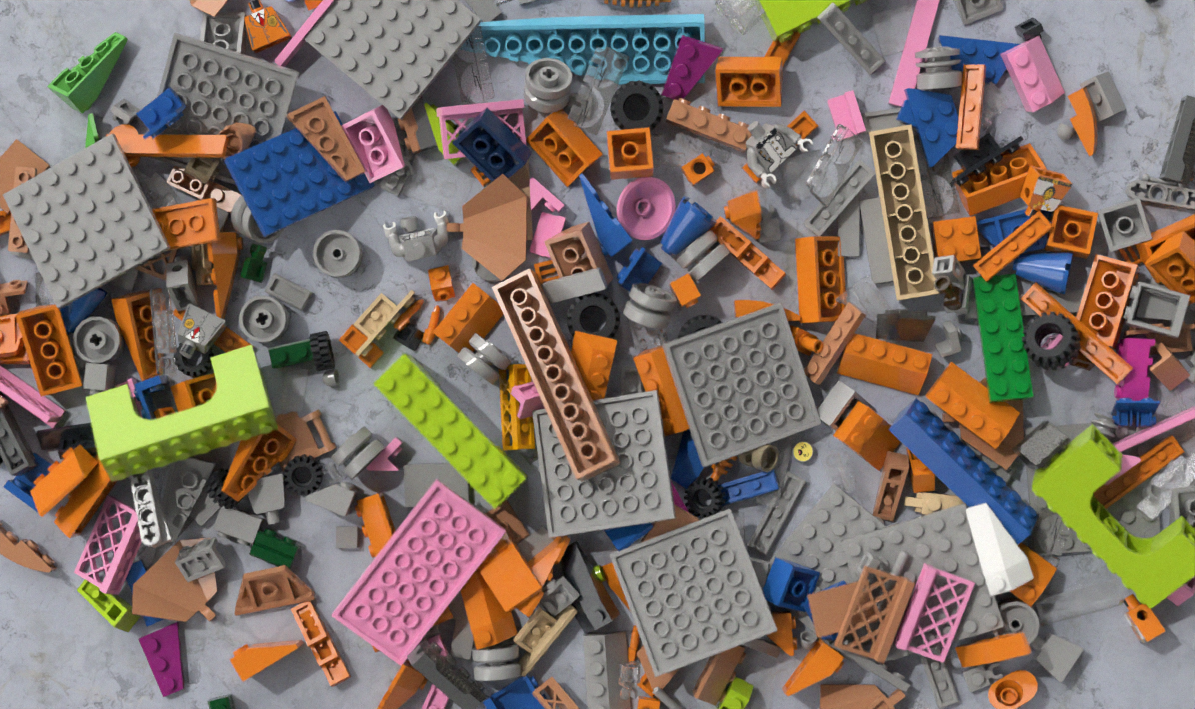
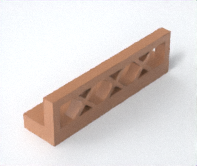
(558, 696)

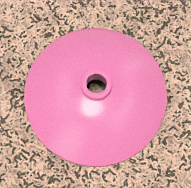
(655, 211)

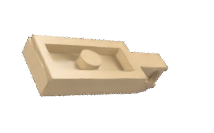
(201, 264)

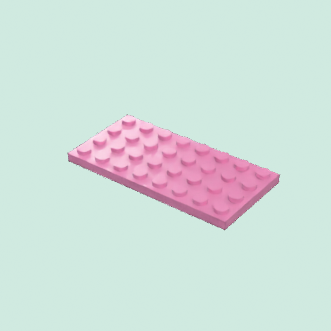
(418, 572)

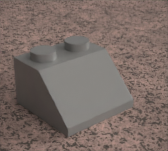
(1124, 224)
(839, 405)
(335, 498)

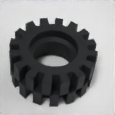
(322, 351)
(190, 370)
(294, 483)
(214, 486)
(696, 505)

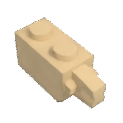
(931, 502)

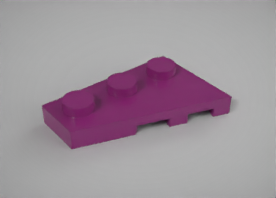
(688, 66)
(164, 658)

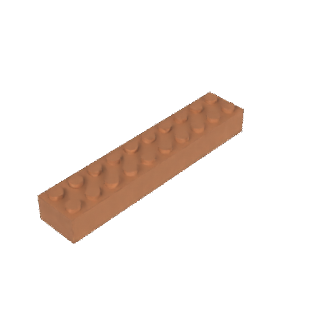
(556, 375)

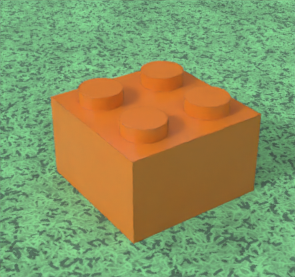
(630, 153)
(1071, 231)
(956, 238)

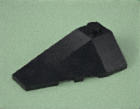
(594, 603)

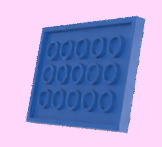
(289, 181)

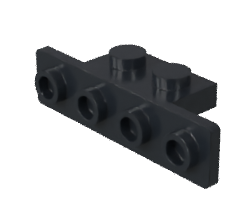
(976, 160)
(68, 437)

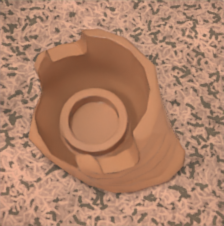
(239, 137)

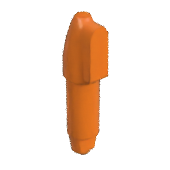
(403, 320)
(428, 334)
(633, 649)

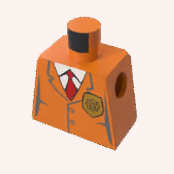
(264, 27)

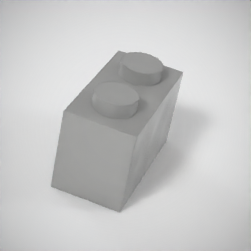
(99, 377)
(238, 524)

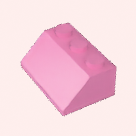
(1032, 74)

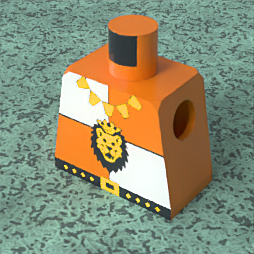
(1043, 190)
(1146, 628)

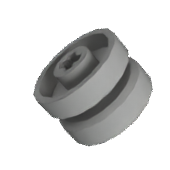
(547, 85)
(246, 225)
(701, 254)
(326, 259)
(649, 305)
(252, 314)
(86, 340)
(483, 359)
(356, 451)
(1016, 609)
(497, 662)

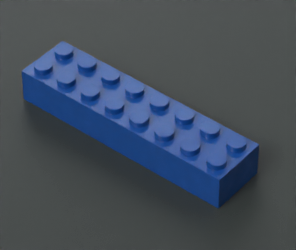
(961, 468)

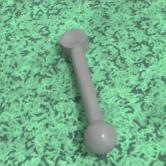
(1146, 177)

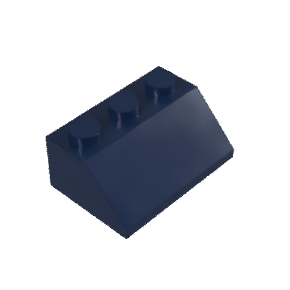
(492, 146)

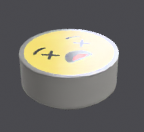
(802, 451)

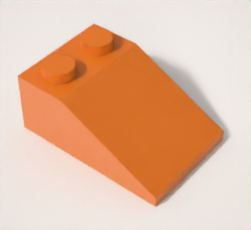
(867, 435)
(509, 574)
(257, 657)
(817, 665)

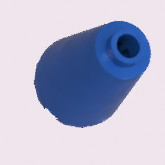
(686, 226)
(1045, 269)
(81, 309)

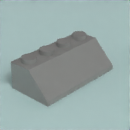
(602, 659)

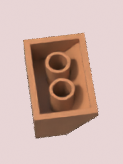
(577, 251)
(717, 673)

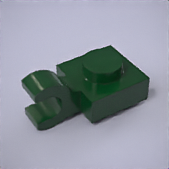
(254, 267)

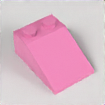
(375, 143)

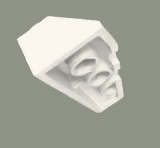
(1000, 557)

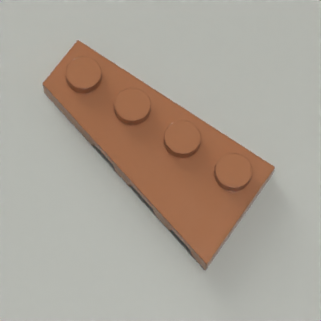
(324, 132)

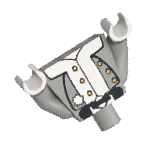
(770, 147)
(421, 243)

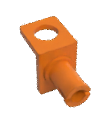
(805, 341)

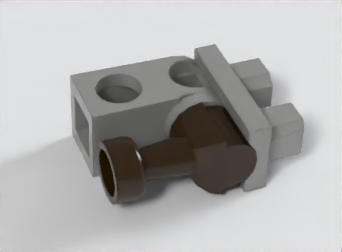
(952, 283)

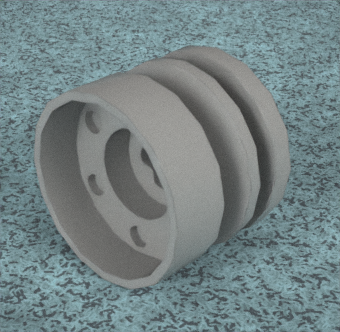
(938, 68)

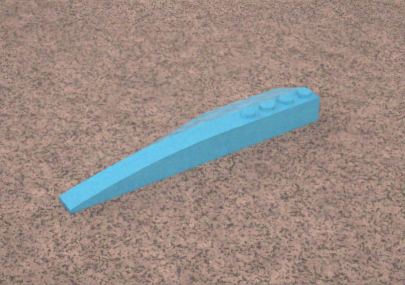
(573, 40)

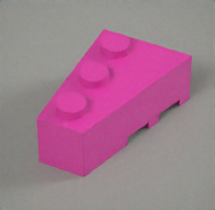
(1136, 382)

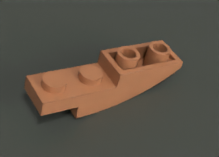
(183, 181)
(24, 553)

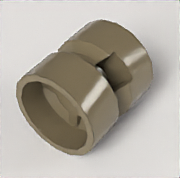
(761, 458)

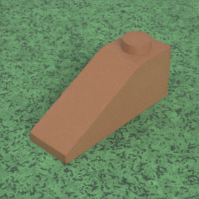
(891, 485)

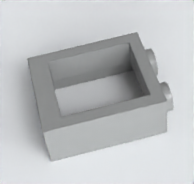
(1179, 313)

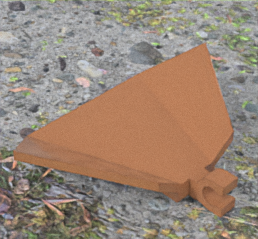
(495, 227)
(1003, 454)
(168, 595)
(857, 697)

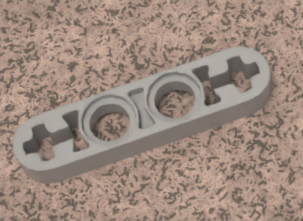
(1167, 193)
(143, 506)

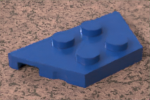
(979, 53)
(934, 121)
(1000, 227)

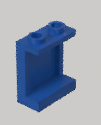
(516, 695)

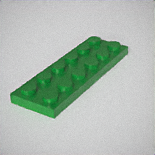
(1001, 338)

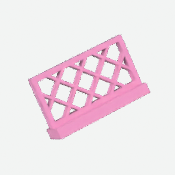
(471, 111)
(30, 398)
(123, 552)
(915, 611)

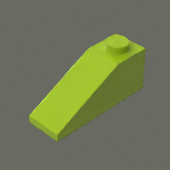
(110, 606)

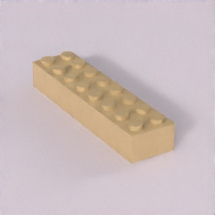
(903, 212)

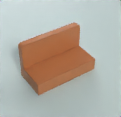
(1169, 368)

